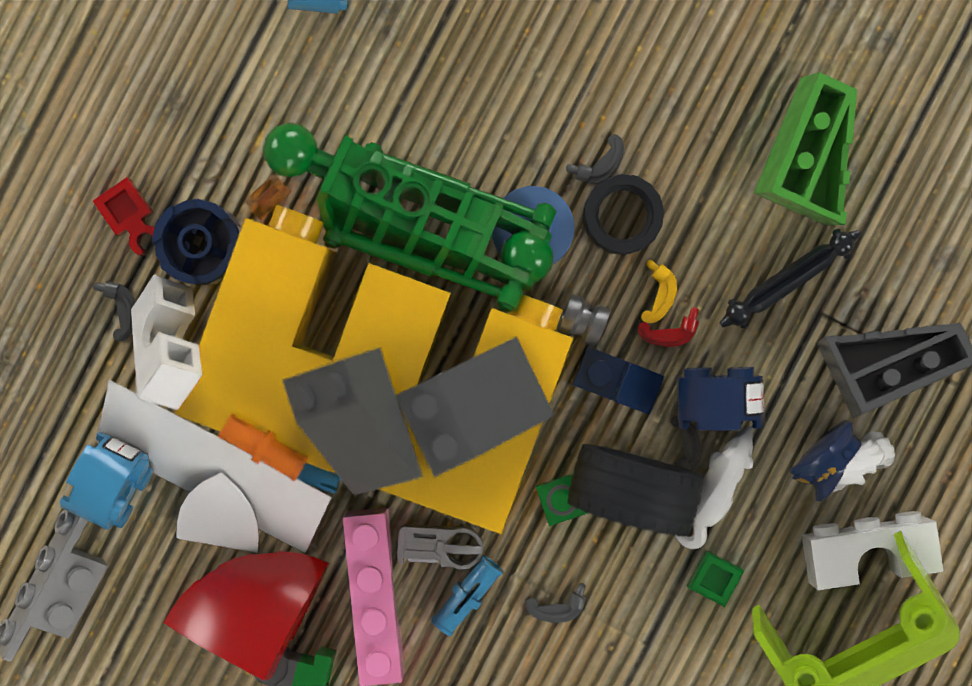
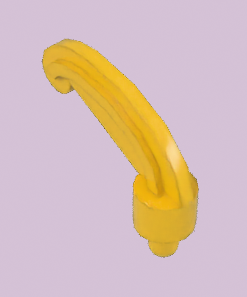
(665, 294)

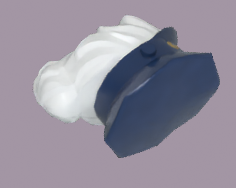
(842, 459)

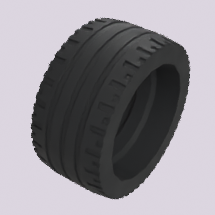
(635, 490)

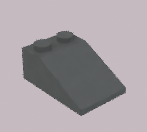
(474, 406)
(355, 421)

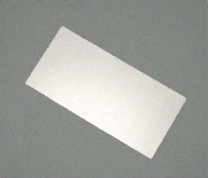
(191, 455)

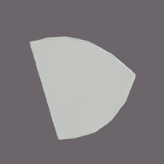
(218, 516)

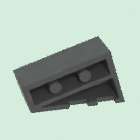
(892, 364)

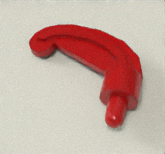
(673, 336)

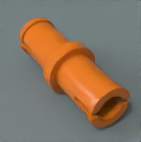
(263, 447)

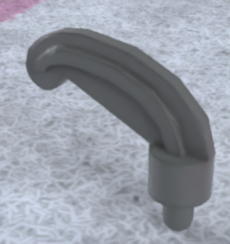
(603, 167)
(124, 304)
(559, 612)

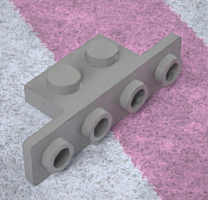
(56, 590)

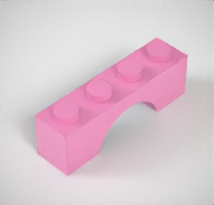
(373, 597)

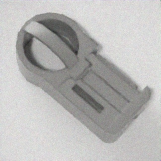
(430, 544)

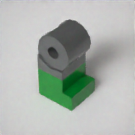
(303, 669)

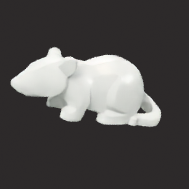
(719, 485)

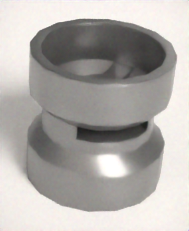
(583, 320)

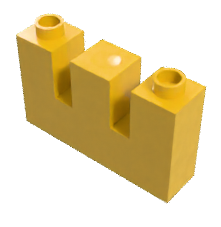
(259, 339)

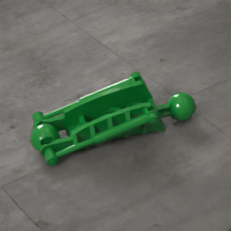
(399, 233)

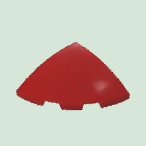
(249, 608)

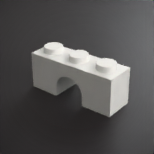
(164, 361)
(835, 553)

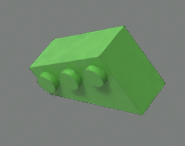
(812, 151)

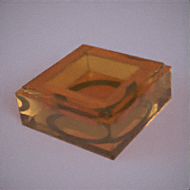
(267, 196)

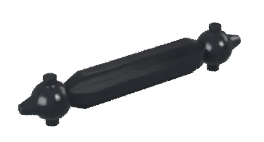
(790, 278)

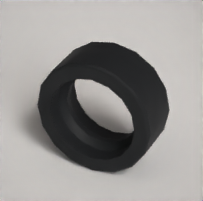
(645, 192)

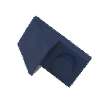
(618, 380)

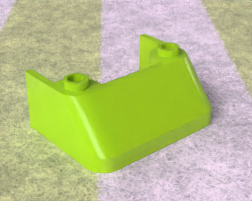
(924, 633)

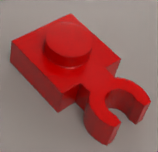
(126, 211)

